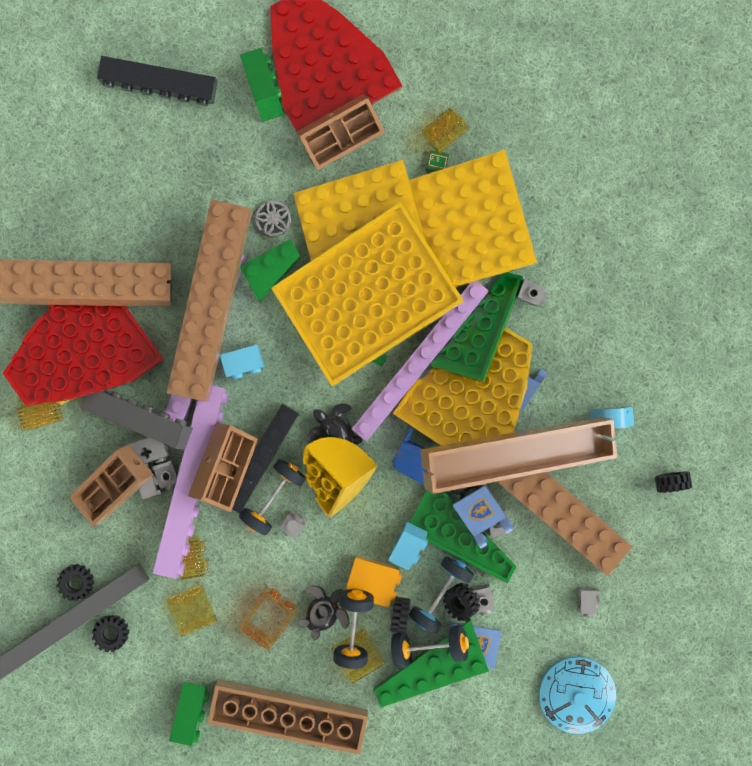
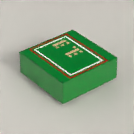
(437, 161)

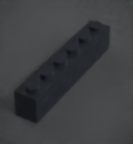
(157, 80)
(265, 453)

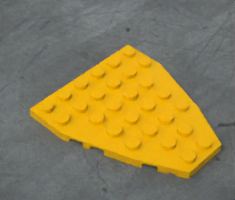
(462, 409)

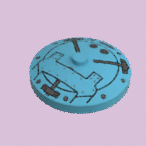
(577, 694)

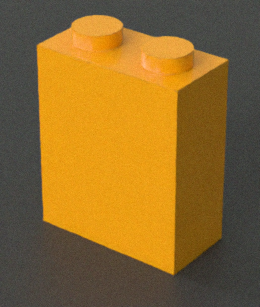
(375, 578)

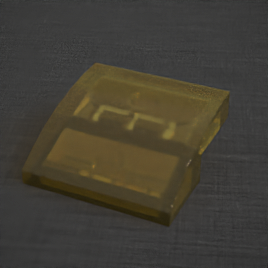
(192, 610)
(374, 658)

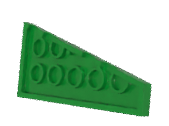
(478, 337)
(449, 532)
(432, 671)

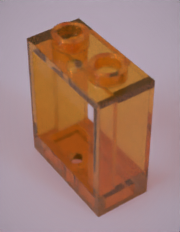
(257, 634)

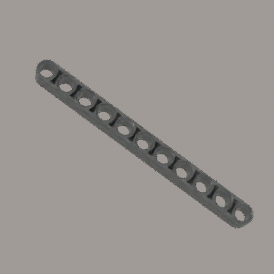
(72, 619)

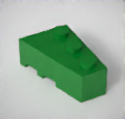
(261, 84)
(270, 268)
(189, 714)

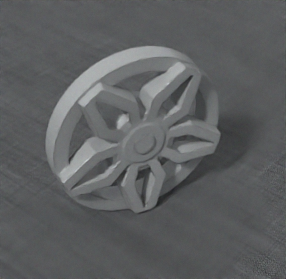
(273, 218)

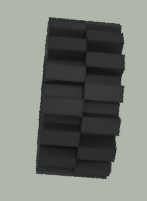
(673, 482)
(63, 582)
(467, 596)
(400, 614)
(102, 641)

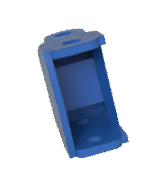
(408, 459)

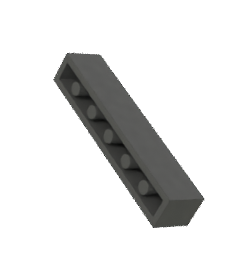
(138, 418)

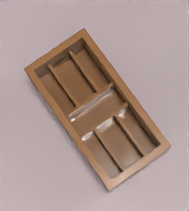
(340, 132)
(226, 452)
(111, 485)

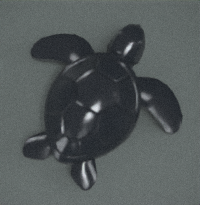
(333, 425)
(323, 611)

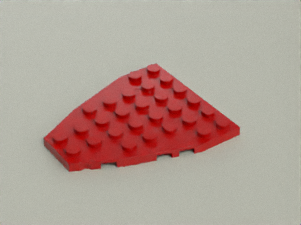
(324, 61)
(79, 354)

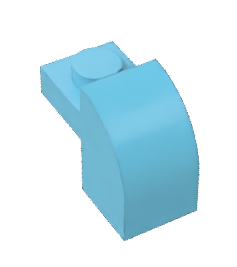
(622, 417)

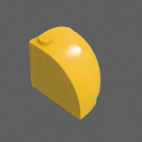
(336, 472)

